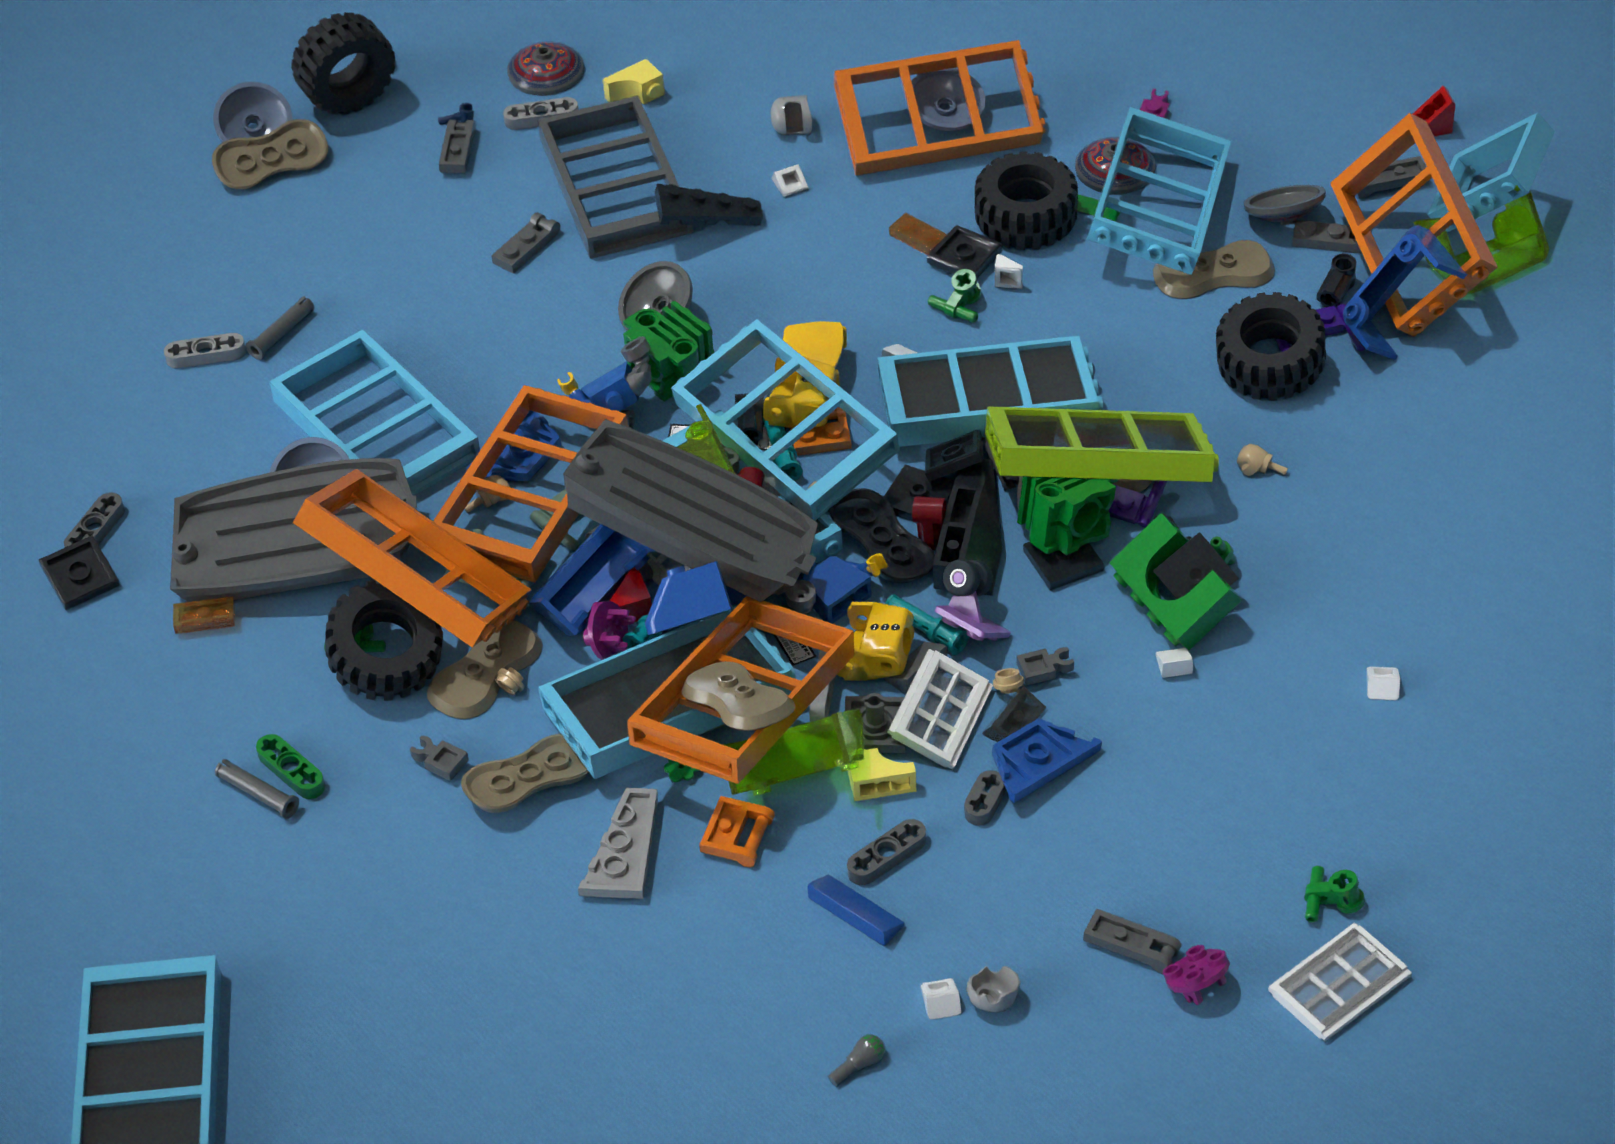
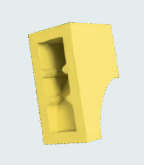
(639, 79)
(881, 777)

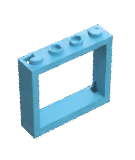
(1523, 142)

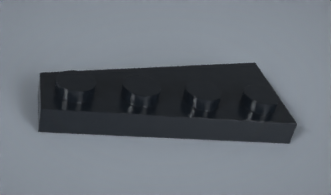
(710, 207)

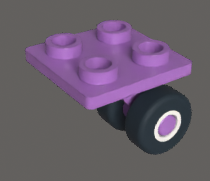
(966, 582)

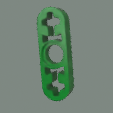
(292, 778)

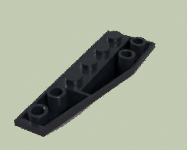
(970, 523)

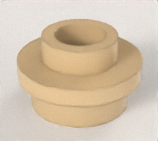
(510, 680)
(1008, 680)

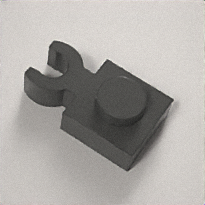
(1041, 667)
(441, 759)

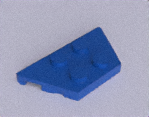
(521, 464)
(1038, 756)

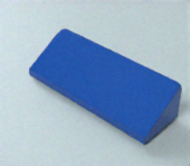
(854, 909)

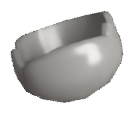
(993, 990)

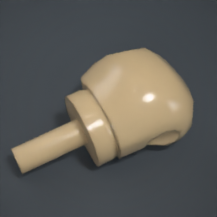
(1254, 459)
(486, 498)

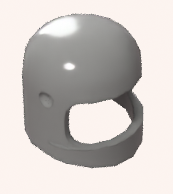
(791, 112)

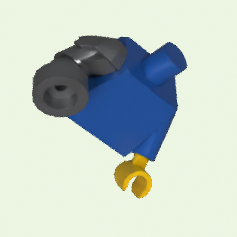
(619, 386)
(833, 586)

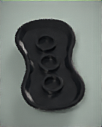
(874, 525)

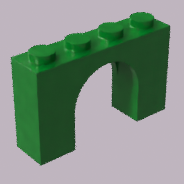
(1184, 618)

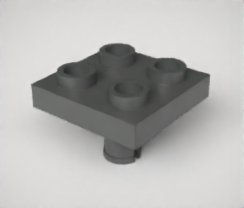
(877, 717)

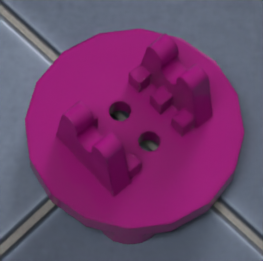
(607, 628)
(1197, 971)

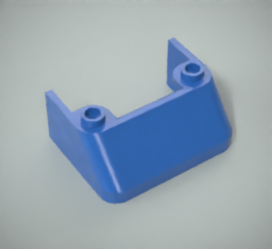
(1387, 278)
(587, 578)
(690, 597)

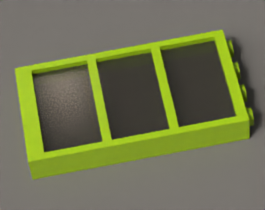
(1099, 444)

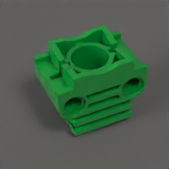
(676, 343)
(1065, 511)

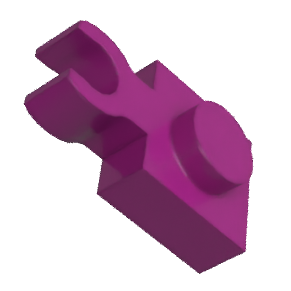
(1157, 105)

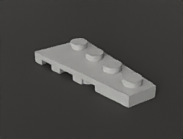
(624, 852)

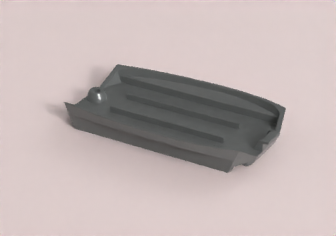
(690, 510)
(244, 539)

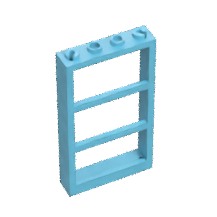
(1177, 140)
(420, 472)
(836, 482)

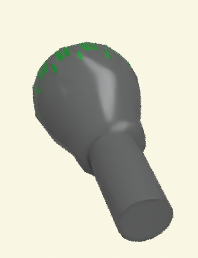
(865, 1053)

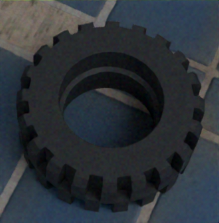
(328, 45)
(1026, 223)
(1276, 373)
(374, 674)

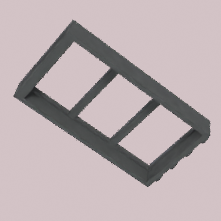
(622, 233)

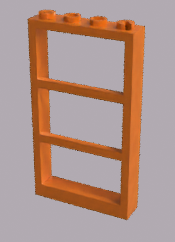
(952, 149)
(1367, 168)
(356, 488)
(512, 558)
(651, 735)

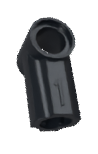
(1338, 280)
(751, 420)

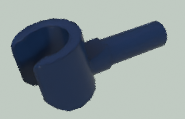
(465, 113)

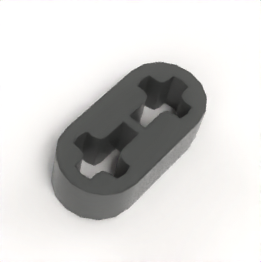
(979, 795)

